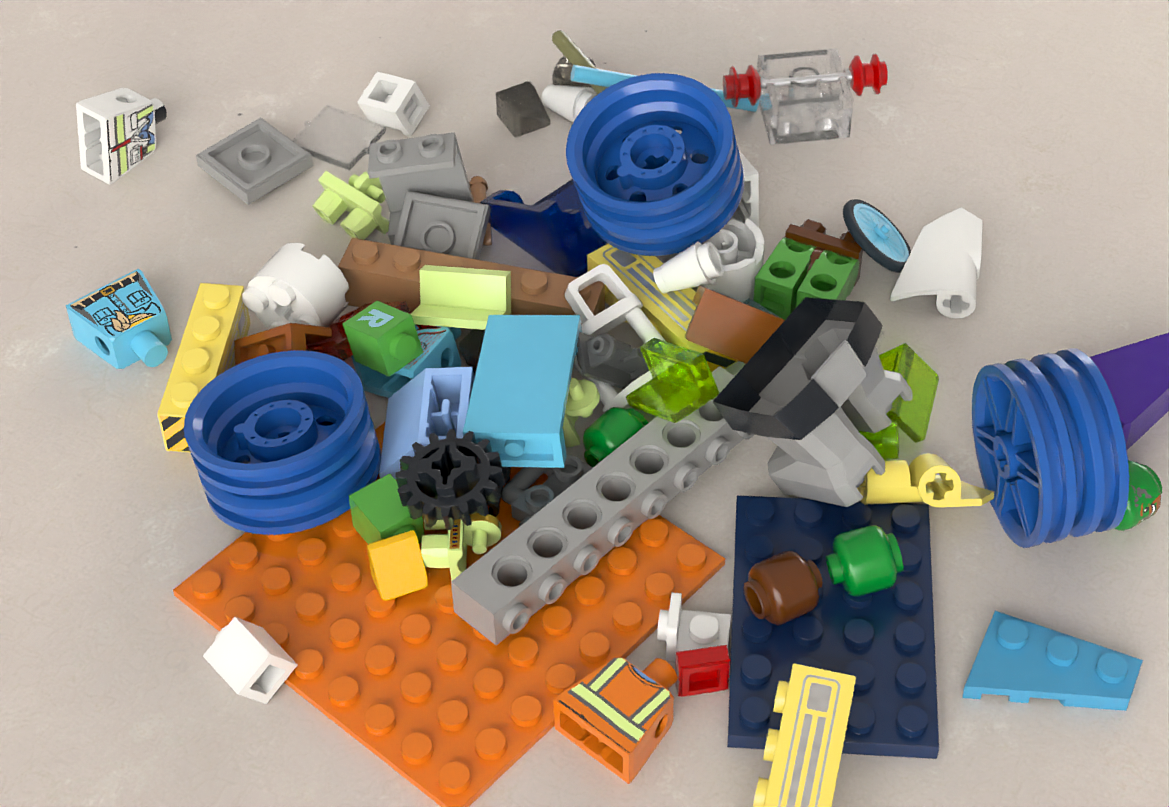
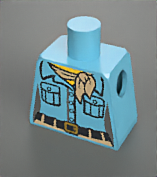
(122, 322)

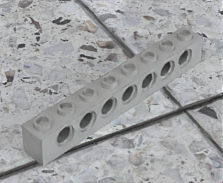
(591, 519)

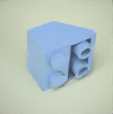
(425, 405)

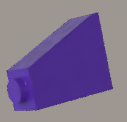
(1138, 383)

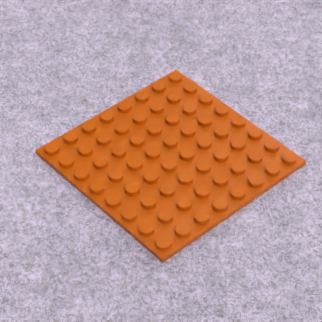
(414, 673)

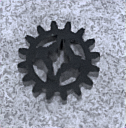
(450, 479)

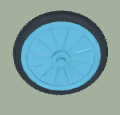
(876, 234)

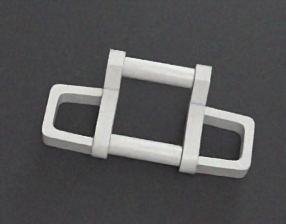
(625, 309)

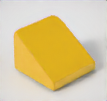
(397, 565)

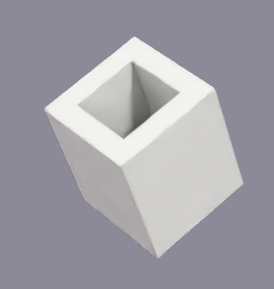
(249, 660)

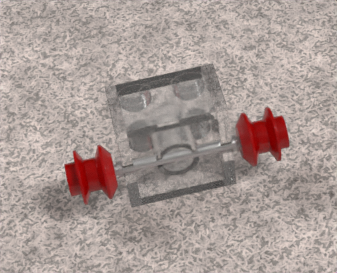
(805, 92)

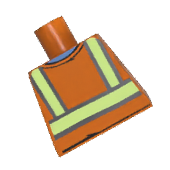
(618, 713)

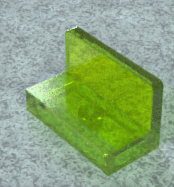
(923, 380)
(679, 382)

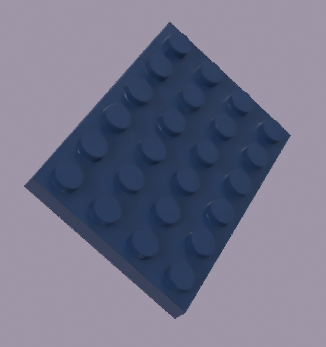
(874, 636)

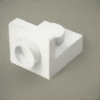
(691, 629)

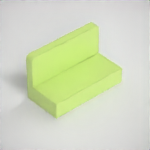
(462, 296)

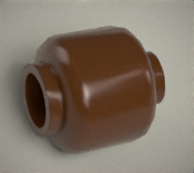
(783, 587)

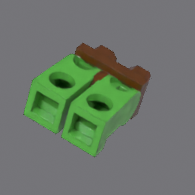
(807, 266)

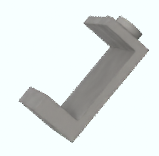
(421, 166)

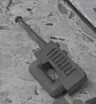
(528, 501)

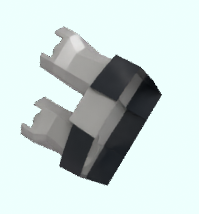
(811, 395)

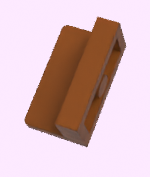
(729, 325)
(279, 339)

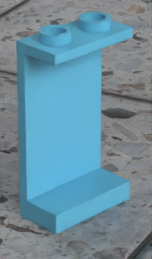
(524, 388)

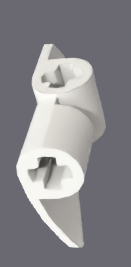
(945, 264)

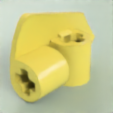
(921, 484)

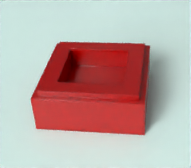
(702, 670)

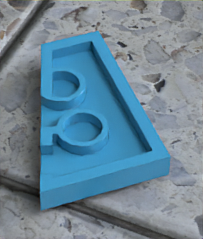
(1043, 663)

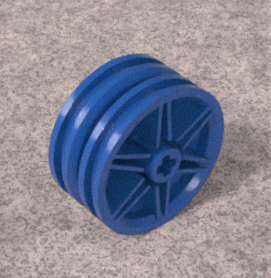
(660, 184)
(282, 441)
(1050, 447)

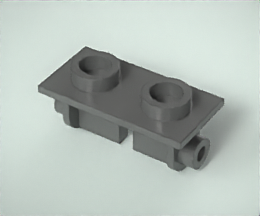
(609, 360)

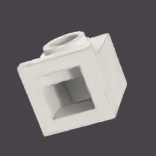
(394, 102)

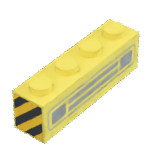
(668, 311)
(203, 354)
(809, 739)

